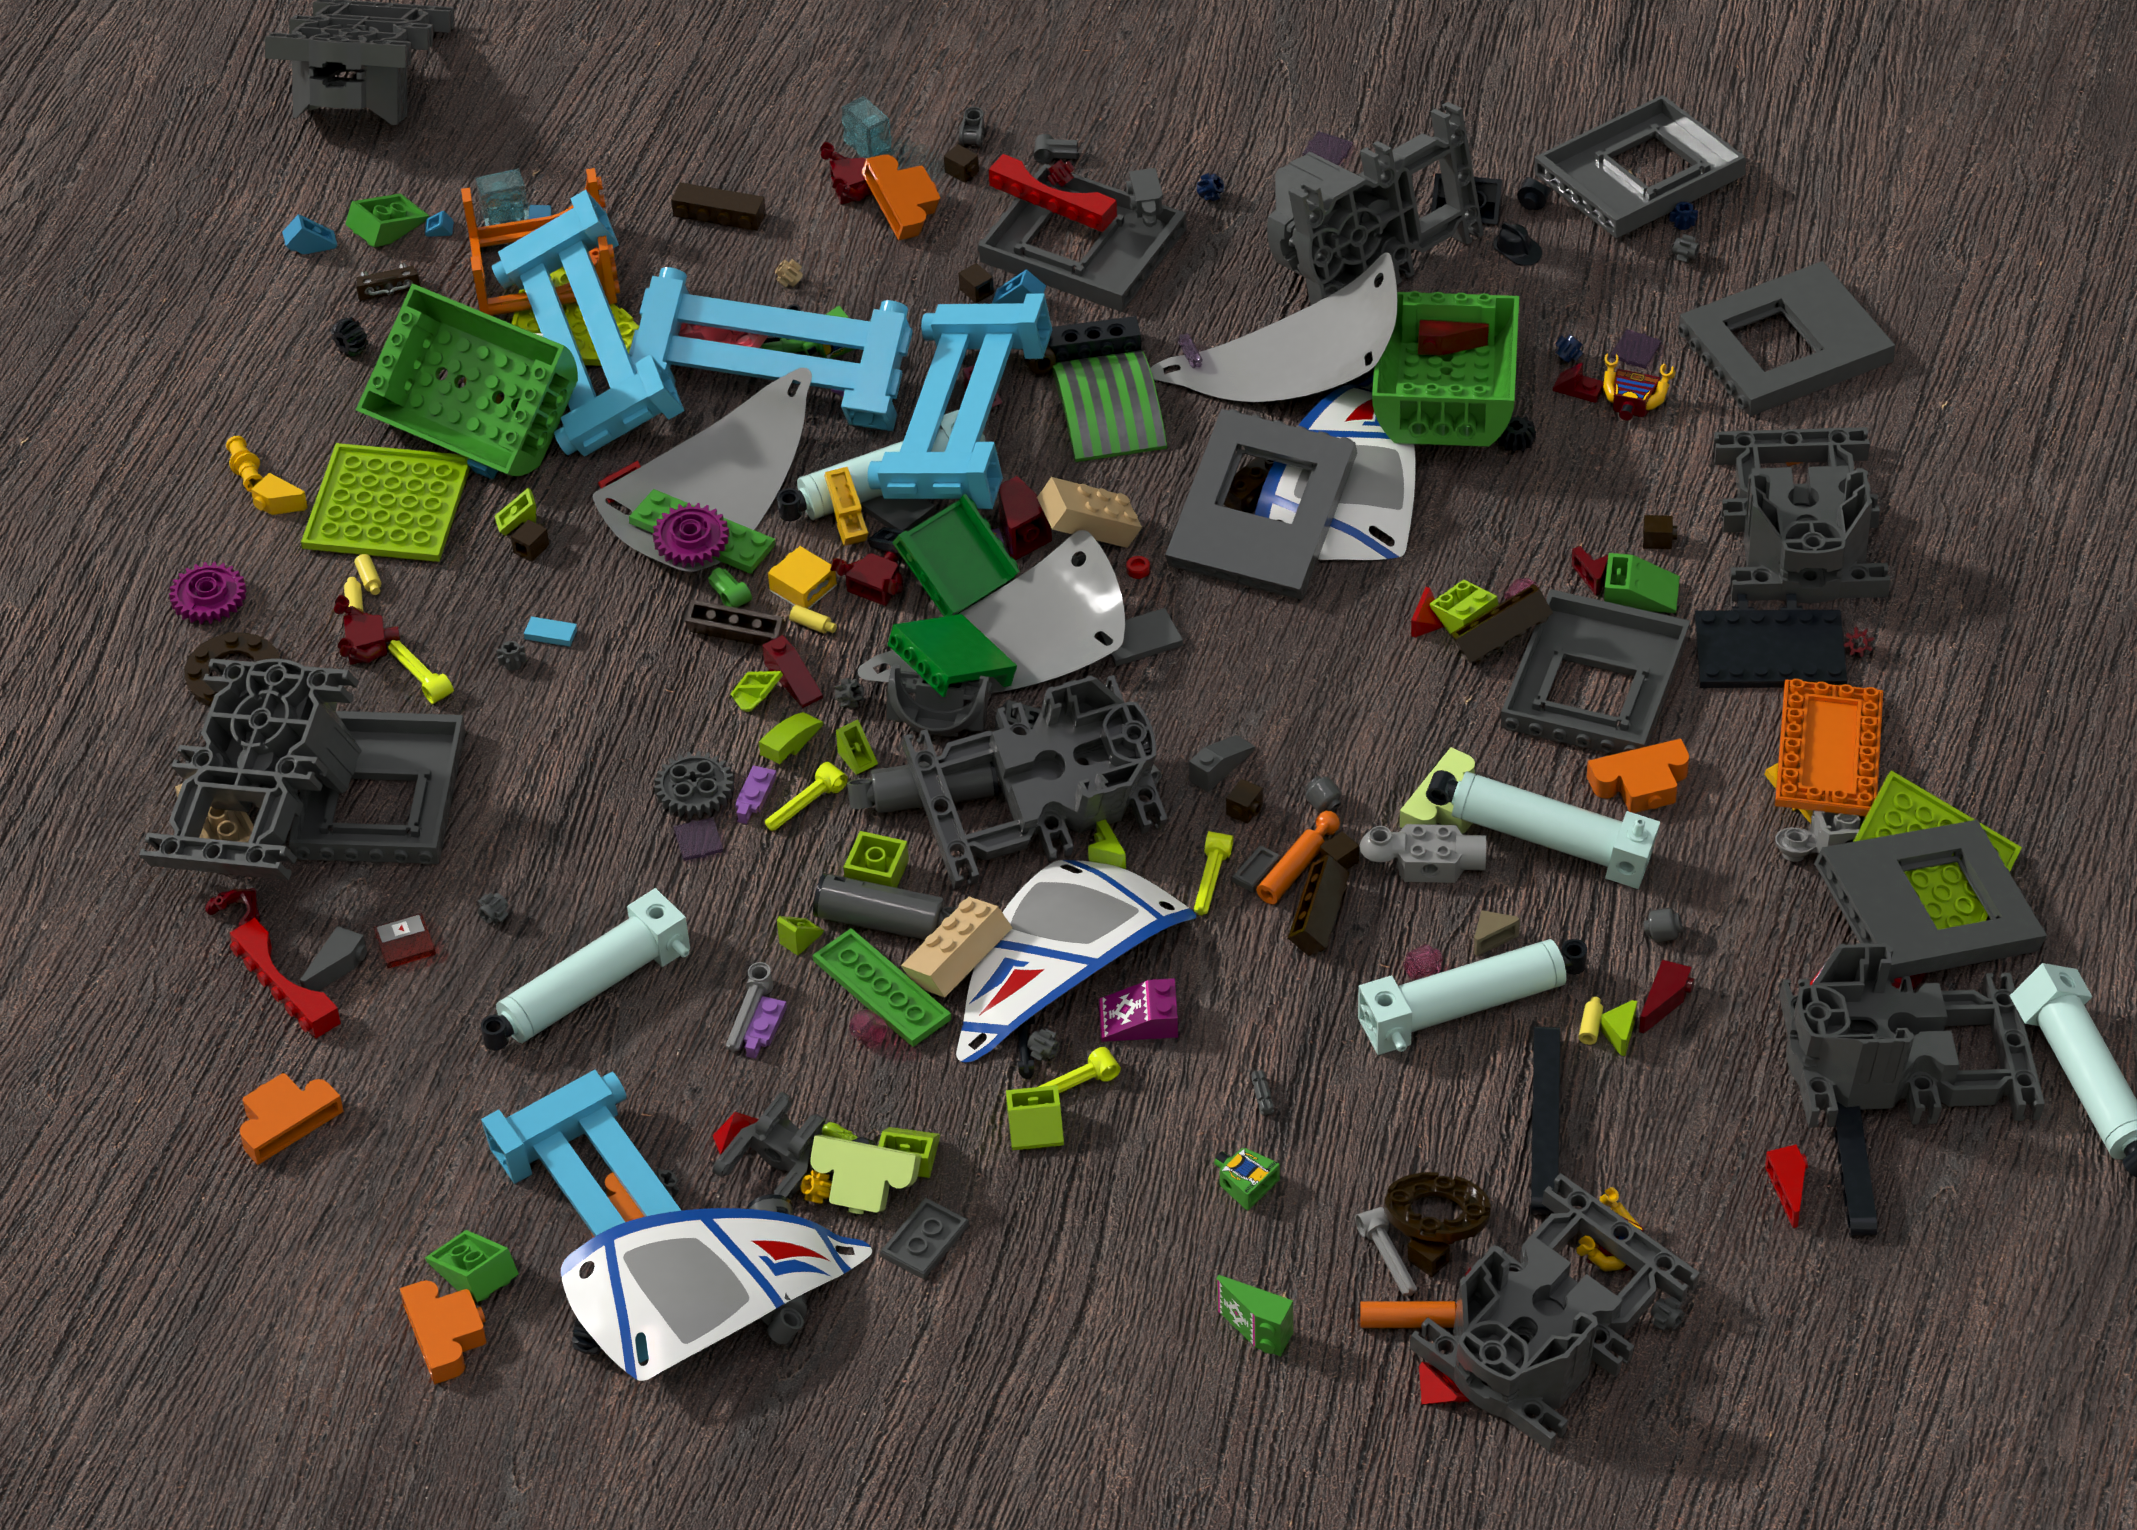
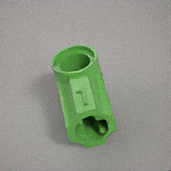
(731, 592)

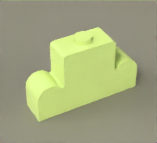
(1421, 811)
(863, 1171)

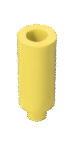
(368, 574)
(353, 592)
(812, 619)
(1591, 1021)

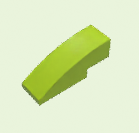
(789, 737)

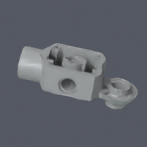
(1824, 831)
(1426, 851)

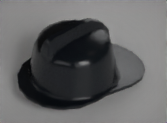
(1517, 245)

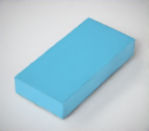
(550, 631)

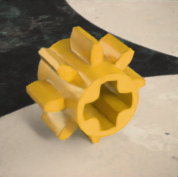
(816, 1187)

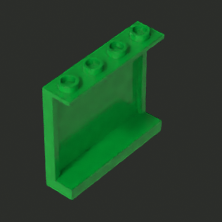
(956, 557)
(950, 652)

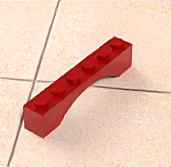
(1086, 208)
(311, 1008)

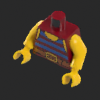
(1634, 392)
(1597, 1254)

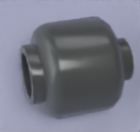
(1323, 794)
(1663, 925)

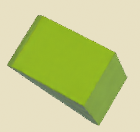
(855, 748)
(797, 933)
(1619, 1024)

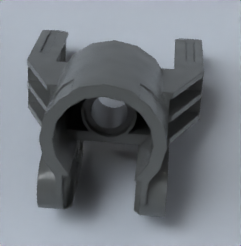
(777, 1143)

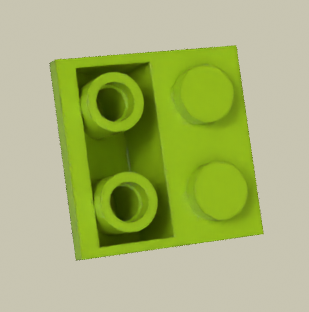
(1462, 605)
(1034, 1117)
(914, 1142)

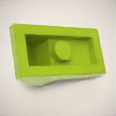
(516, 512)
(1107, 847)

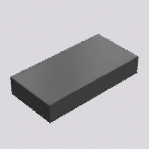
(1256, 868)

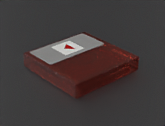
(404, 940)

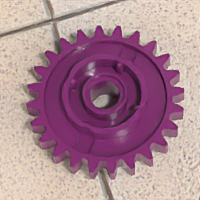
(690, 535)
(207, 592)

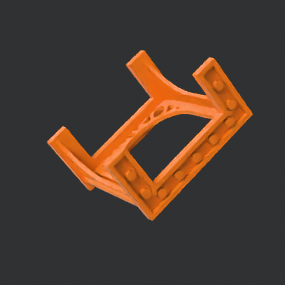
(511, 232)

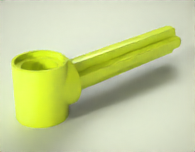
(433, 685)
(827, 780)
(1217, 848)
(1100, 1065)

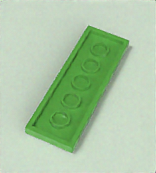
(745, 546)
(882, 987)

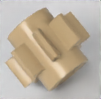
(788, 273)

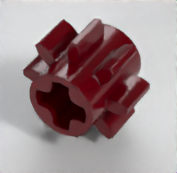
(1061, 173)
(1856, 635)

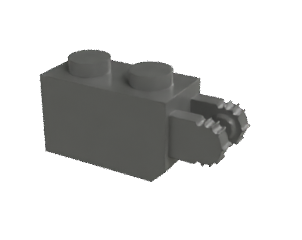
(1146, 195)

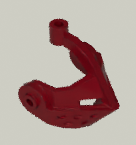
(244, 896)

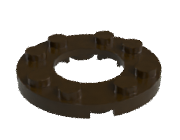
(218, 648)
(1412, 1187)

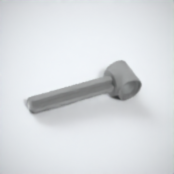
(758, 985)
(1375, 1226)

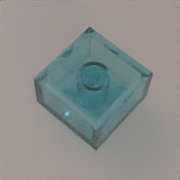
(866, 128)
(502, 197)

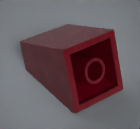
(1022, 518)

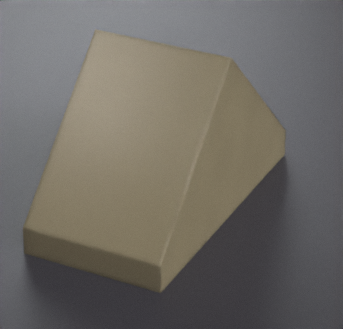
(1494, 930)

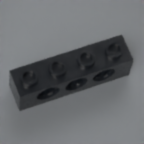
(1095, 338)

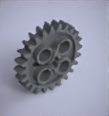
(694, 784)

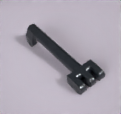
(1025, 1065)

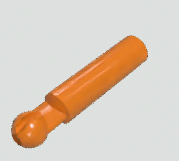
(1297, 858)
(1406, 1313)

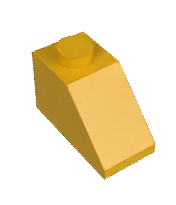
(278, 496)

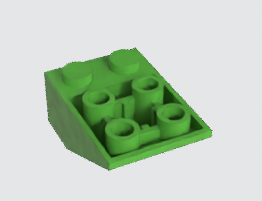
(1640, 584)

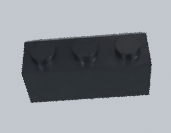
(1488, 193)

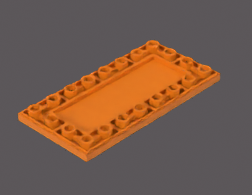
(1829, 747)

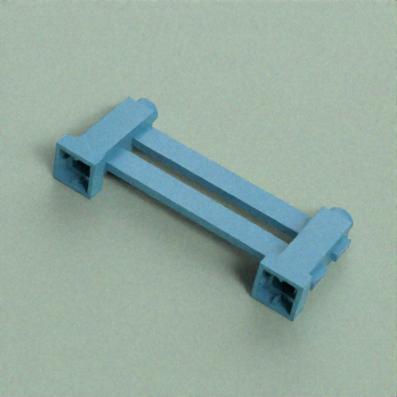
(867, 384)
(631, 396)
(967, 463)
(544, 1134)

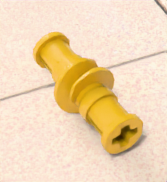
(243, 462)

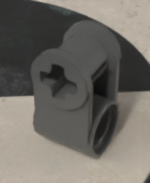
(972, 127)

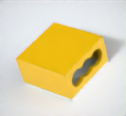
(802, 578)

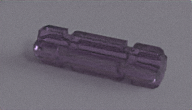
(1190, 350)

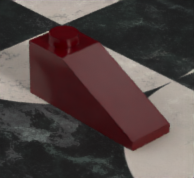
(1450, 337)
(796, 679)
(1666, 994)

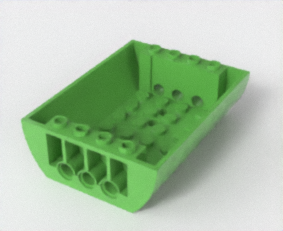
(495, 359)
(1452, 396)

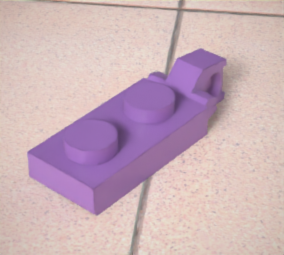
(754, 792)
(764, 1025)

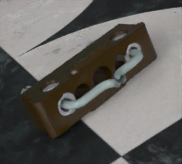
(386, 282)

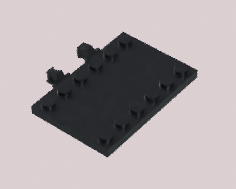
(1769, 646)

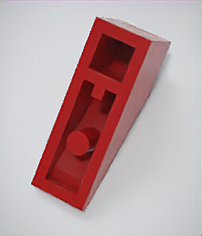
(1787, 1173)

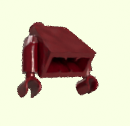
(846, 175)
(871, 577)
(364, 633)

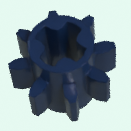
(1210, 187)
(1684, 216)
(1569, 348)

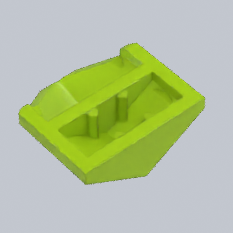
(754, 688)

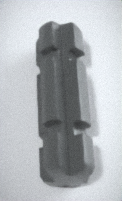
(1262, 1092)

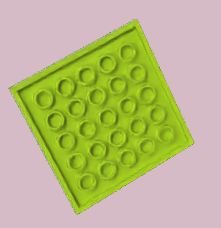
(386, 502)
(1941, 888)

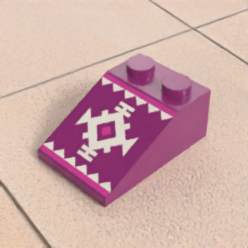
(1140, 1012)

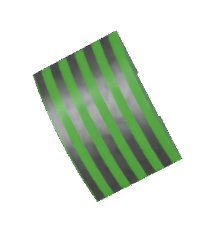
(1110, 405)

